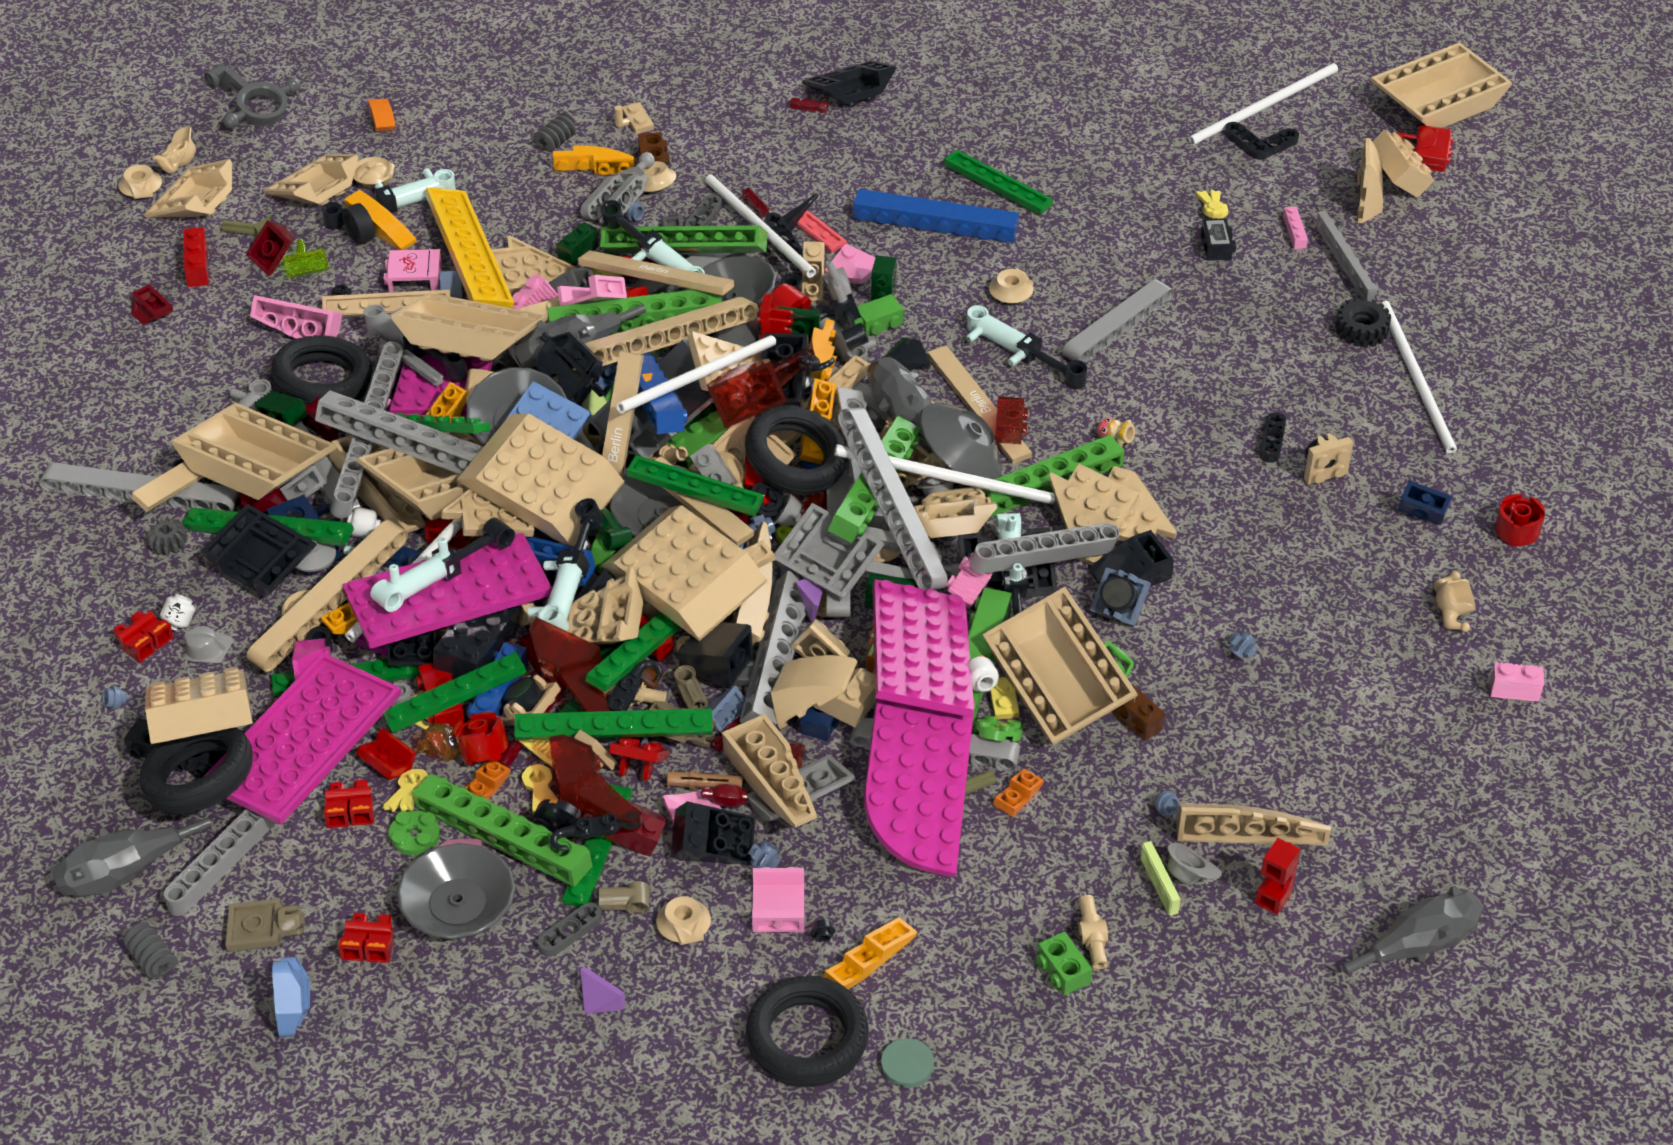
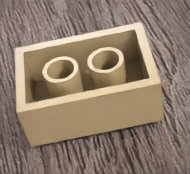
(1402, 163)

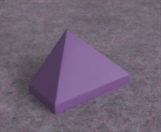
(810, 595)
(600, 994)

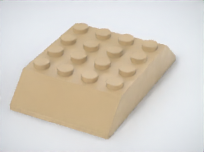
(1444, 86)
(464, 325)
(249, 450)
(541, 475)
(415, 480)
(688, 570)
(1059, 666)
(197, 705)

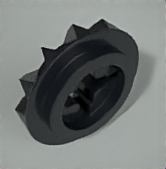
(772, 494)

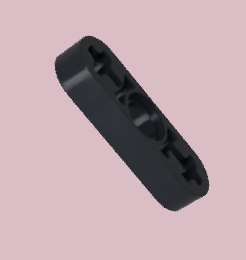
(783, 229)
(1273, 431)

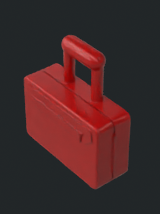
(1432, 145)

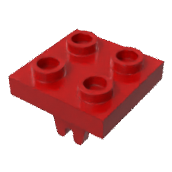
(773, 319)
(631, 748)

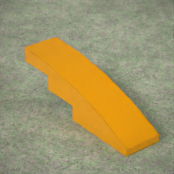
(385, 224)
(872, 953)

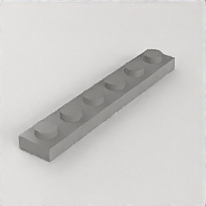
(1345, 256)

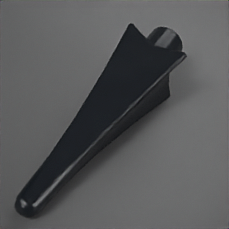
(796, 214)

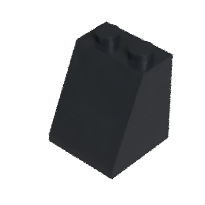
(720, 654)

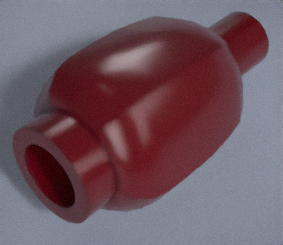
(725, 795)

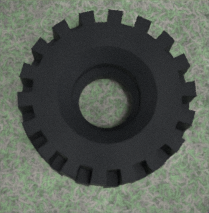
(1363, 312)

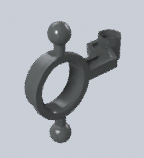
(228, 79)

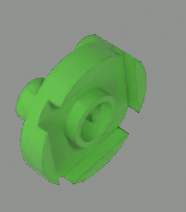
(992, 729)
(414, 820)

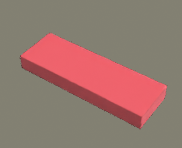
(820, 232)

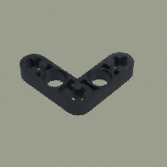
(1259, 148)

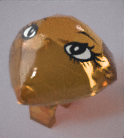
(440, 741)

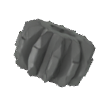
(167, 537)

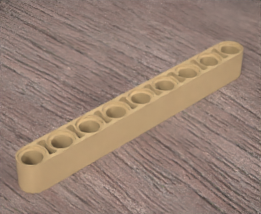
(738, 312)
(326, 595)

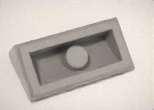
(305, 483)

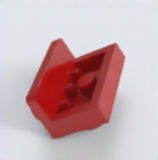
(387, 755)

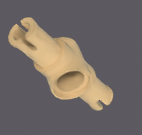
(1093, 932)

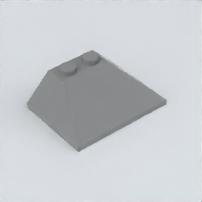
(824, 555)

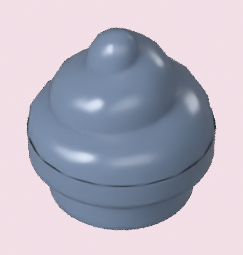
(635, 212)
(114, 697)
(1166, 803)

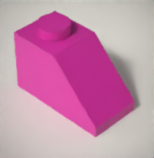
(306, 653)

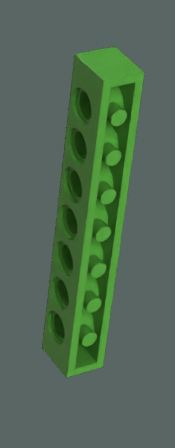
(657, 307)
(1096, 455)
(860, 501)
(501, 829)

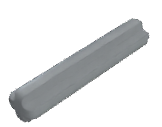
(422, 367)

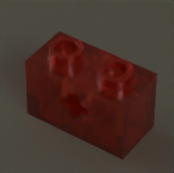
(1010, 420)

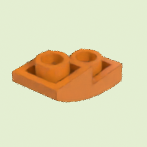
(381, 114)
(488, 779)
(1020, 791)

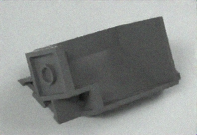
(643, 437)

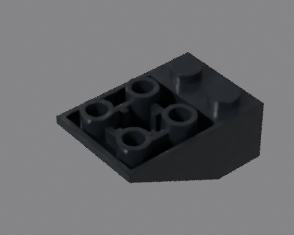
(1139, 555)
(412, 650)
(712, 835)

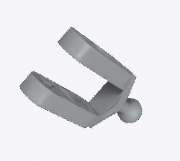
(623, 184)
(896, 571)

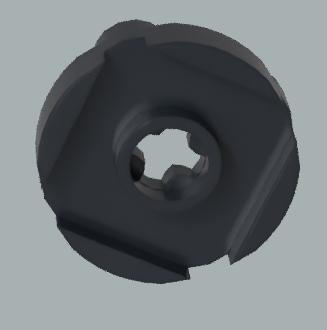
(556, 816)

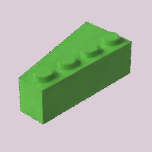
(698, 435)

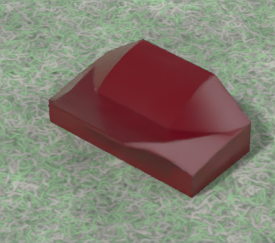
(149, 305)
(326, 431)

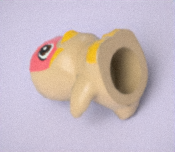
(1121, 432)

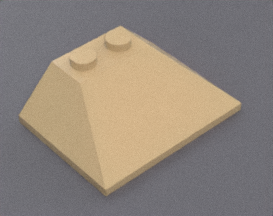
(318, 180)
(195, 192)

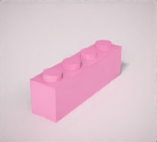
(296, 319)

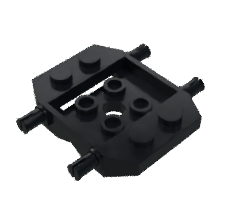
(580, 356)

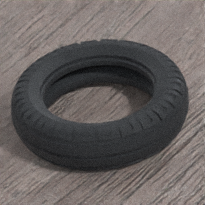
(321, 349)
(782, 475)
(204, 791)
(812, 1070)

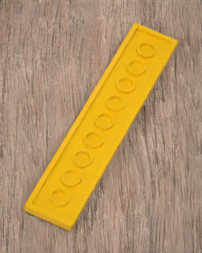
(468, 247)

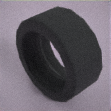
(358, 223)

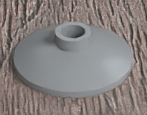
(318, 558)

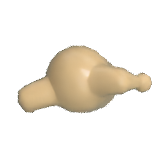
(1454, 599)

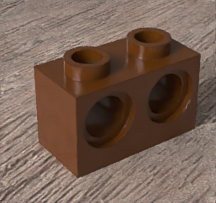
(655, 145)
(1141, 716)

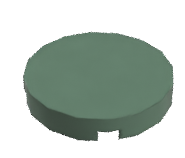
(907, 1063)

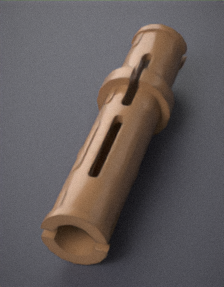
(699, 780)

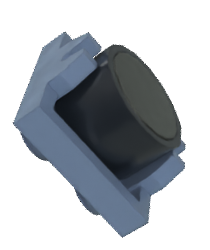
(1120, 596)

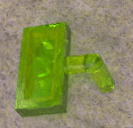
(305, 262)

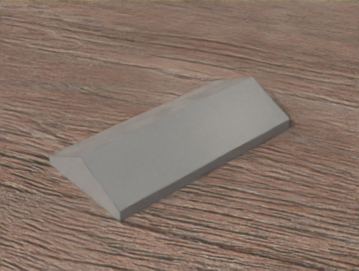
(818, 780)

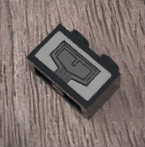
(1217, 239)

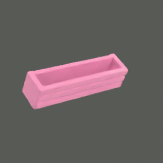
(1295, 227)

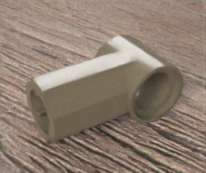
(689, 688)
(630, 898)

